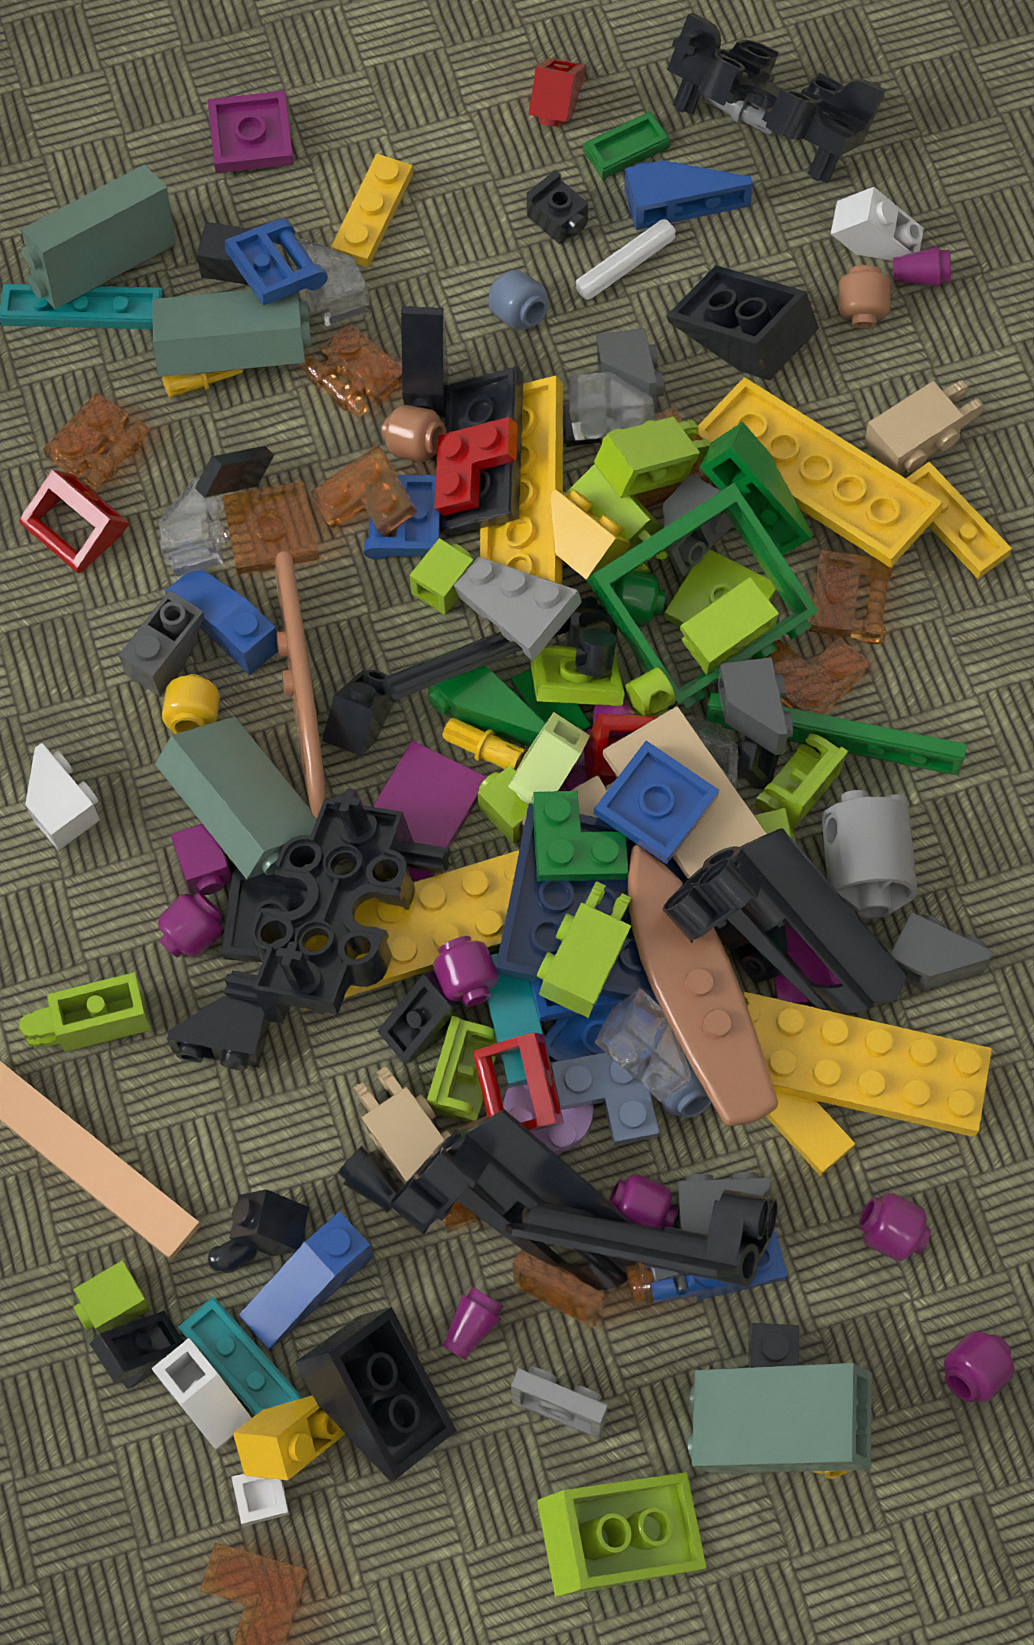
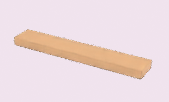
(93, 1166)

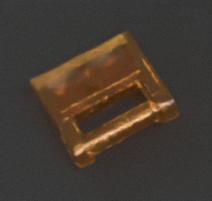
(837, 593)

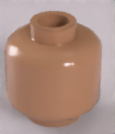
(864, 296)
(413, 433)

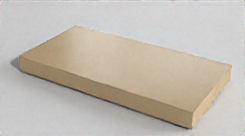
(728, 818)

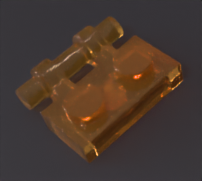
(361, 362)
(89, 434)

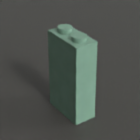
(98, 236)
(228, 332)
(236, 793)
(781, 1419)

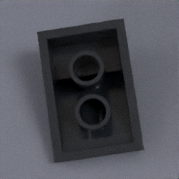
(746, 320)
(378, 1392)

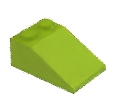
(620, 1533)

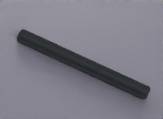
(461, 660)

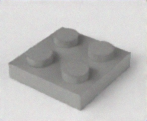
(575, 1408)

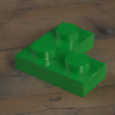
(568, 853)

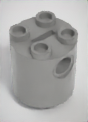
(870, 852)

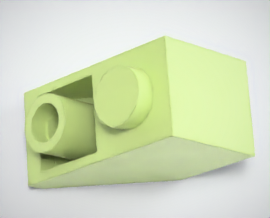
(549, 758)

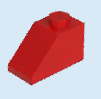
(556, 90)

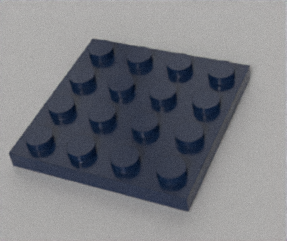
(540, 907)

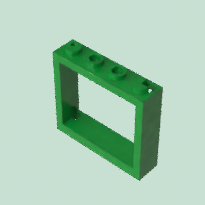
(762, 547)

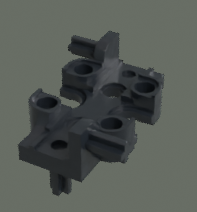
(822, 114)
(320, 978)

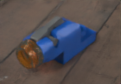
(664, 1285)

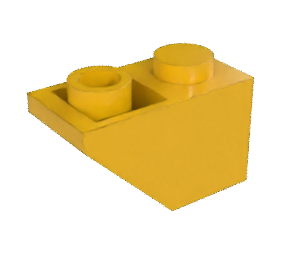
(581, 536)
(285, 1439)

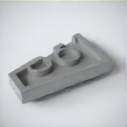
(518, 603)

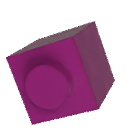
(201, 860)

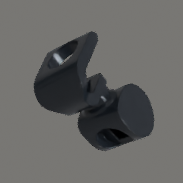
(593, 645)

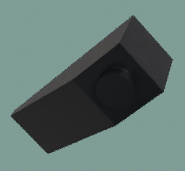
(424, 358)

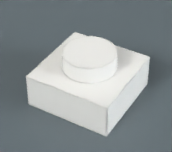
(259, 1498)

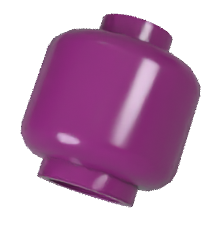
(190, 925)
(465, 970)
(644, 1201)
(894, 1226)
(978, 1367)

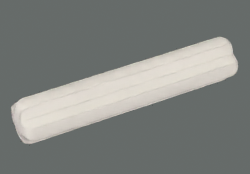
(625, 259)

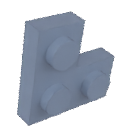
(600, 1080)

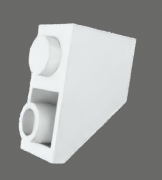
(875, 226)
(56, 801)
(201, 1393)

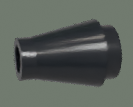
(369, 1178)

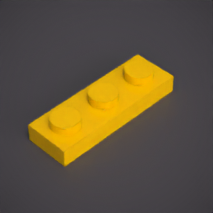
(373, 209)
(961, 525)

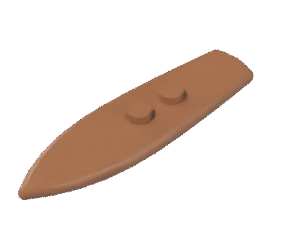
(298, 681)
(699, 998)

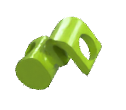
(651, 693)

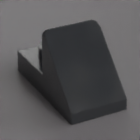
(419, 1019)
(136, 1347)

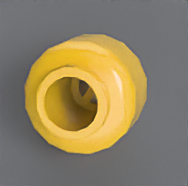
(190, 703)

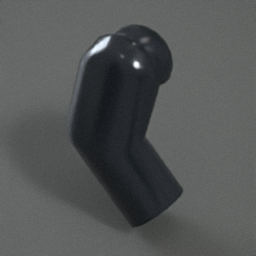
(230, 1256)

